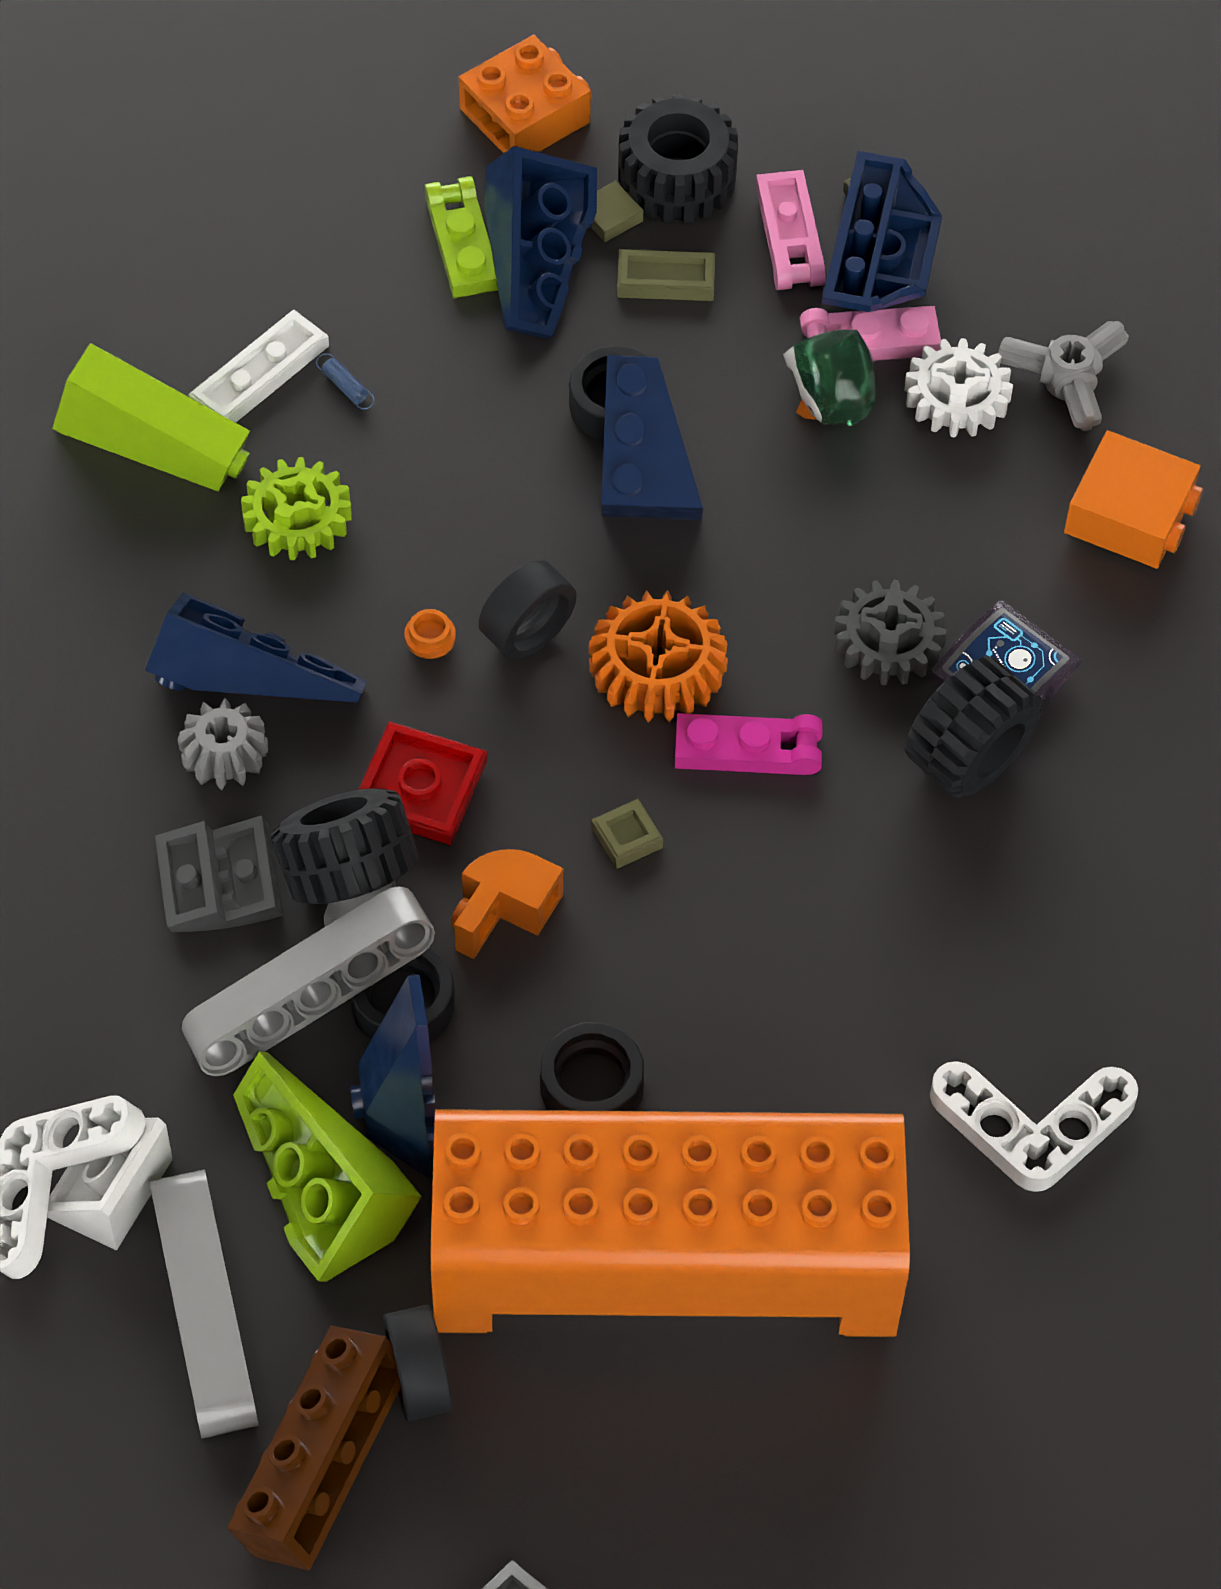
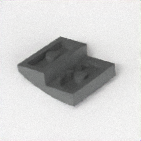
(218, 876)

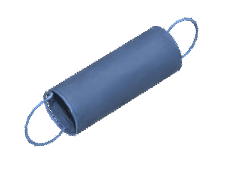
(345, 381)

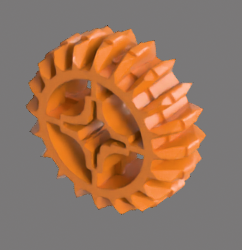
(630, 640)

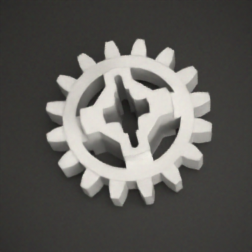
(958, 387)

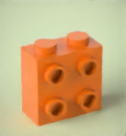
(525, 97)
(1134, 500)

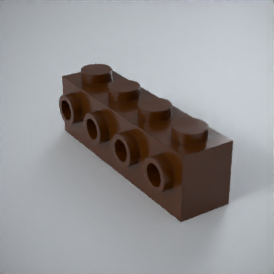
(318, 1448)

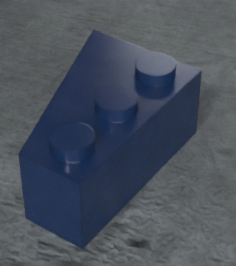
(643, 447)

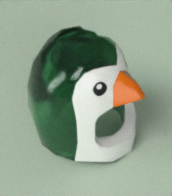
(834, 377)

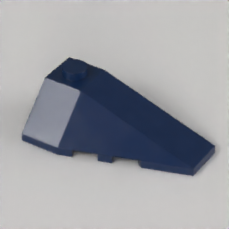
(536, 230)
(210, 652)
(397, 1082)

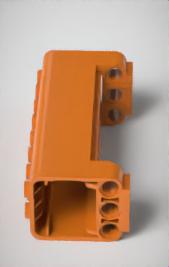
(669, 1216)

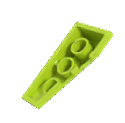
(331, 1180)

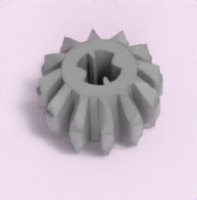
(223, 744)

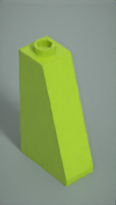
(148, 421)

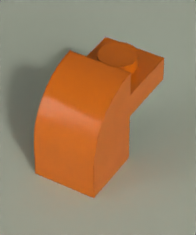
(507, 887)

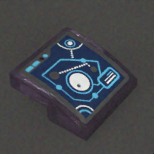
(1017, 645)

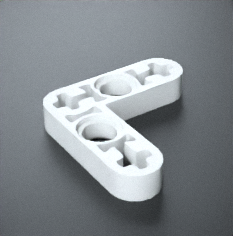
(1026, 1137)
(35, 1148)

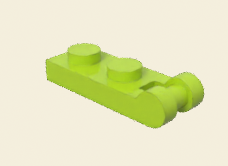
(462, 237)

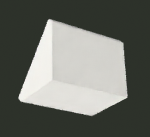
(109, 1192)

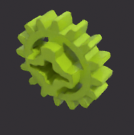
(296, 508)

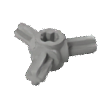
(1069, 367)

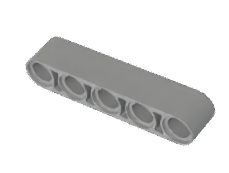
(307, 981)
(203, 1304)

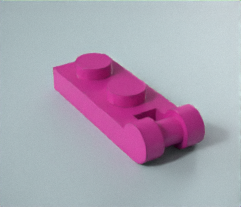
(748, 744)

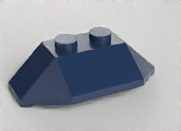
(883, 237)

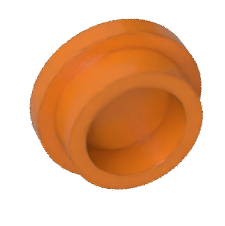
(430, 634)

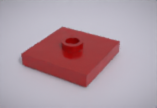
(430, 776)

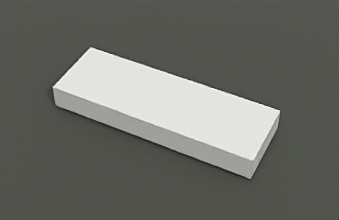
(262, 367)

